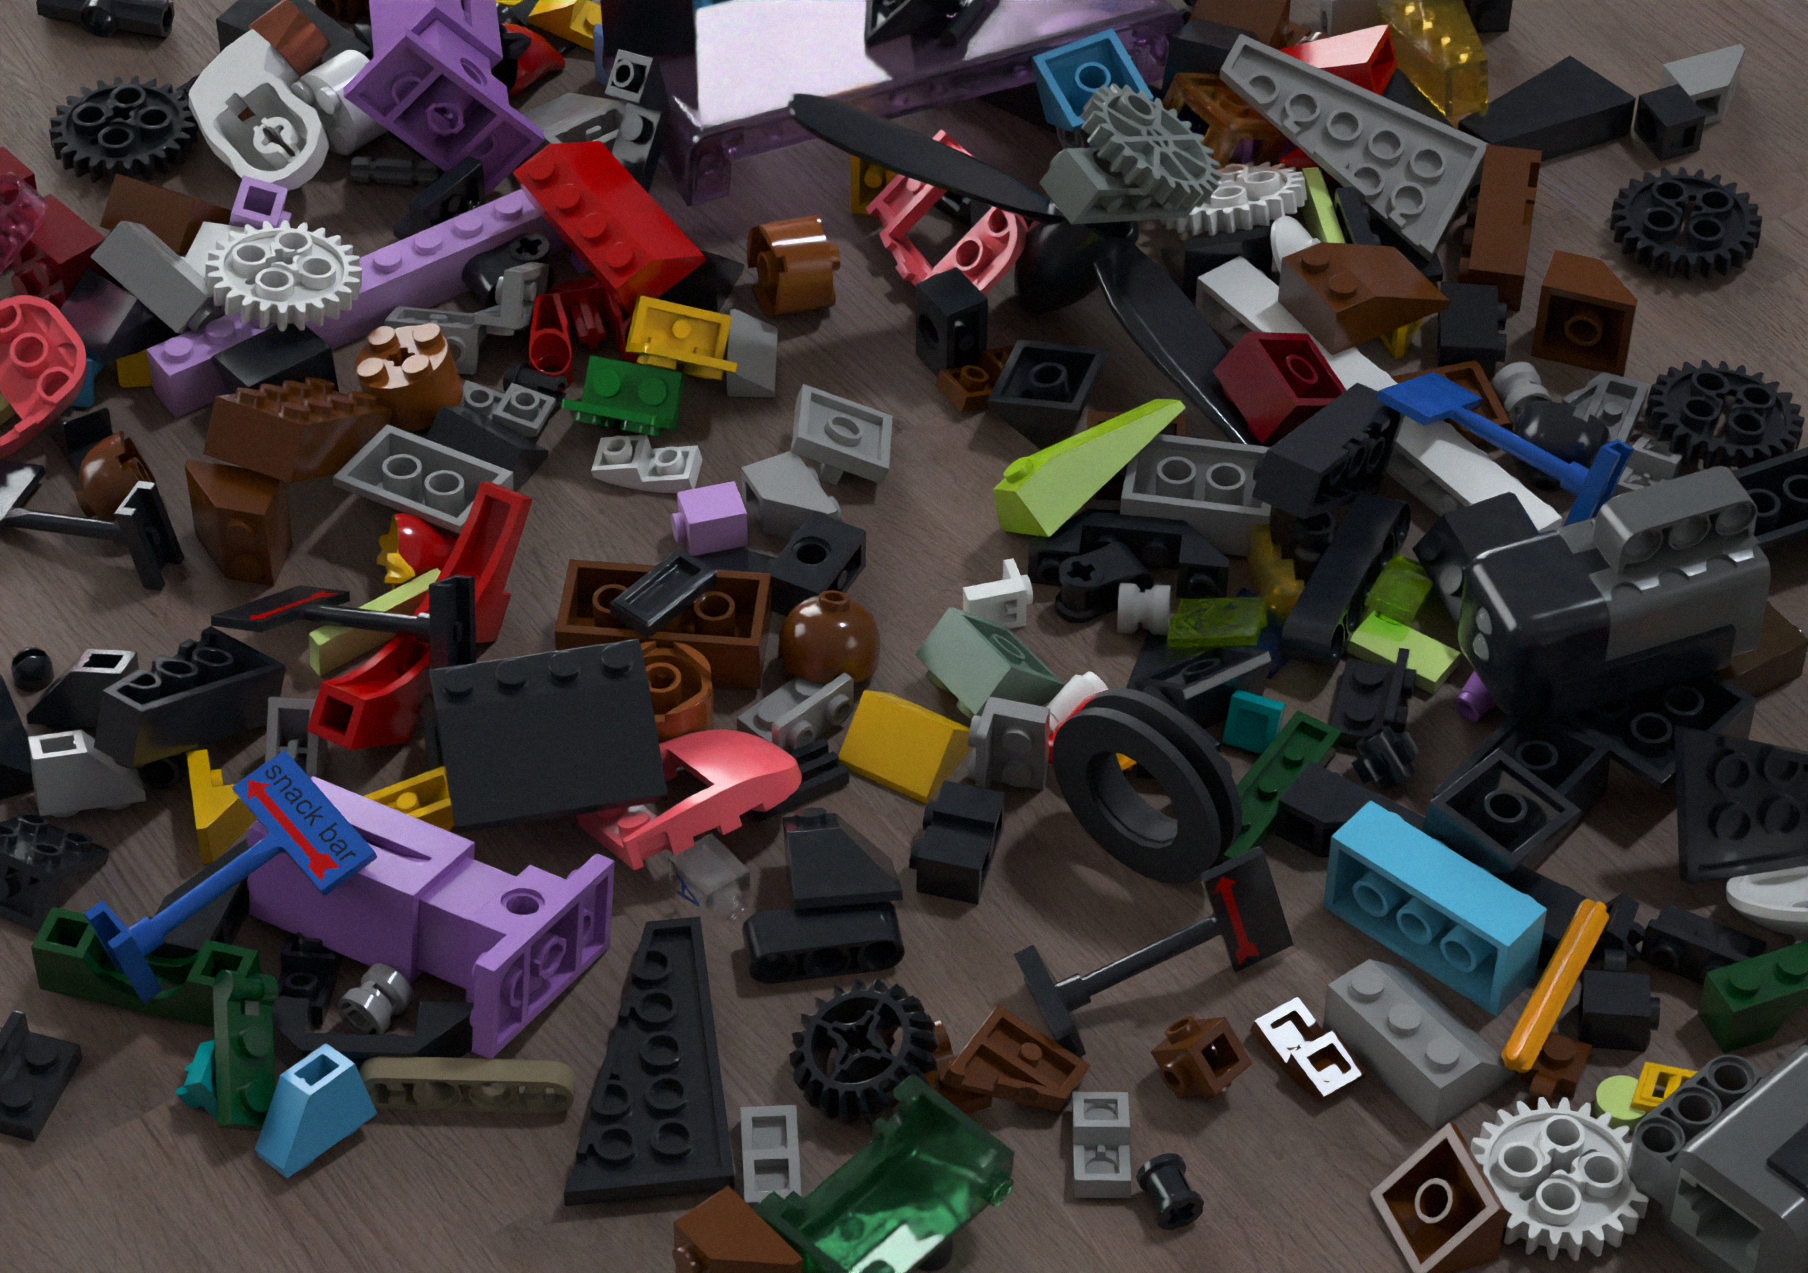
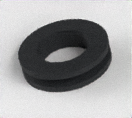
(1176, 756)

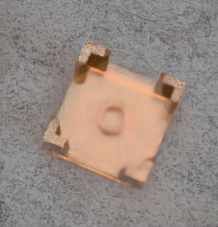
(1226, 114)

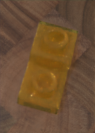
(1271, 574)

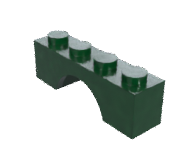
(76, 964)
(1754, 996)

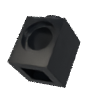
(1669, 122)

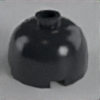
(1561, 434)

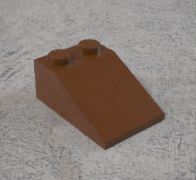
(1354, 292)

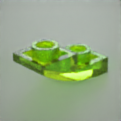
(1400, 591)

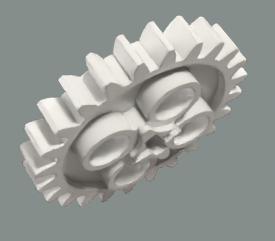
(1245, 198)
(283, 275)
(1561, 1177)

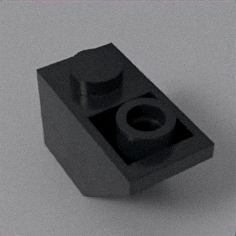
(78, 691)

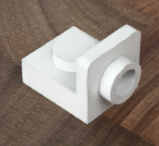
(1001, 600)

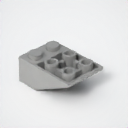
(577, 120)

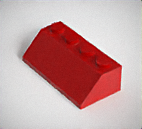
(608, 220)

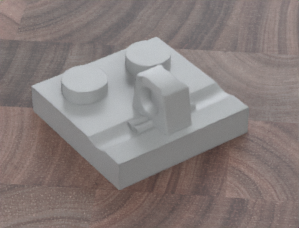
(841, 436)

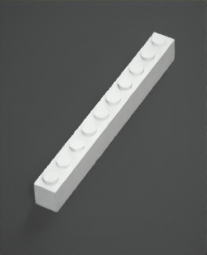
(1426, 460)

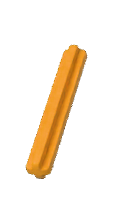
(1555, 986)

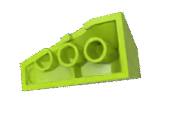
(1057, 481)

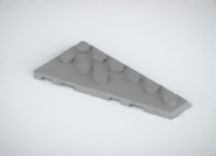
(1395, 158)

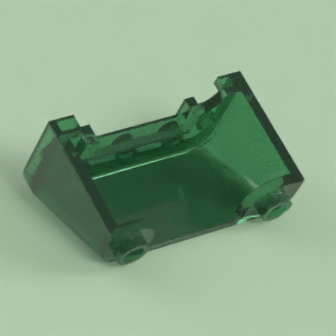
(899, 1193)

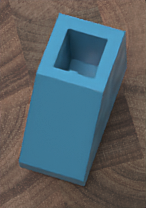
(313, 1110)

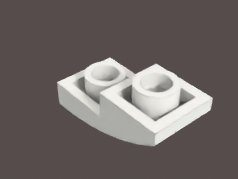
(635, 465)

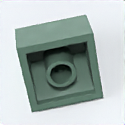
(984, 660)

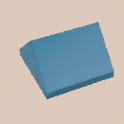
(1078, 69)

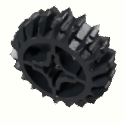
(857, 1024)

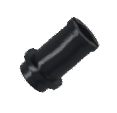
(535, 380)

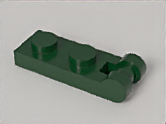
(244, 1048)

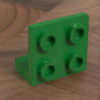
(634, 393)

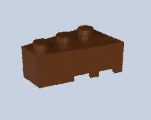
(1501, 223)

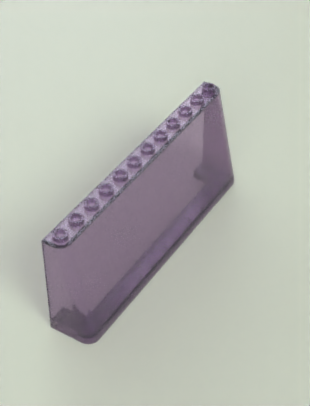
(759, 52)

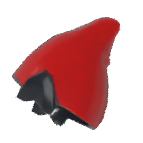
(524, 58)

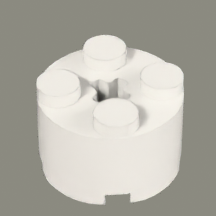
(343, 122)

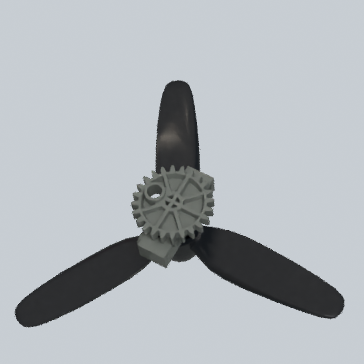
(1085, 236)

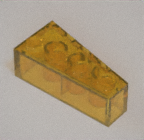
(1439, 52)

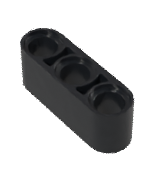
(822, 942)

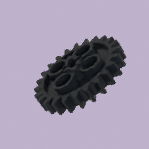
(123, 130)
(1719, 232)
(1690, 404)

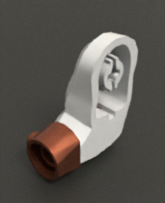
(248, 101)

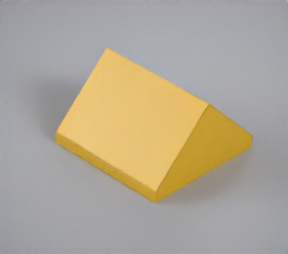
(903, 745)

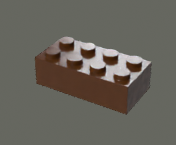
(293, 428)
(724, 624)

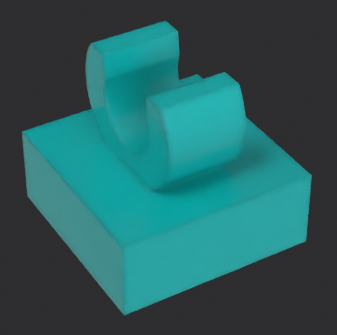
(1252, 721)
(201, 1080)

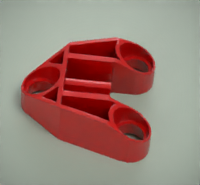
(581, 305)

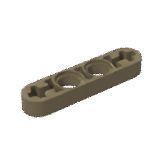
(529, 1084)

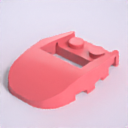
(981, 254)
(39, 366)
(740, 775)

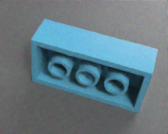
(1434, 907)

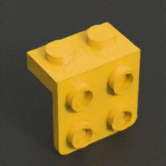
(680, 334)

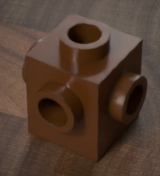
(1200, 1057)

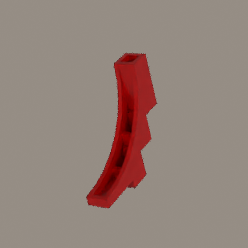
(384, 695)

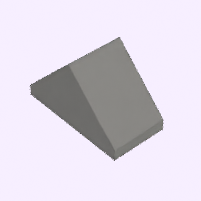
(287, 731)

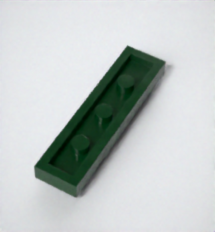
(1285, 758)

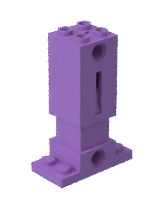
(437, 85)
(446, 915)

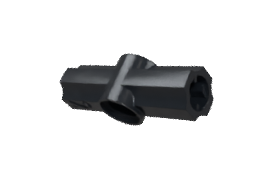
(106, 16)

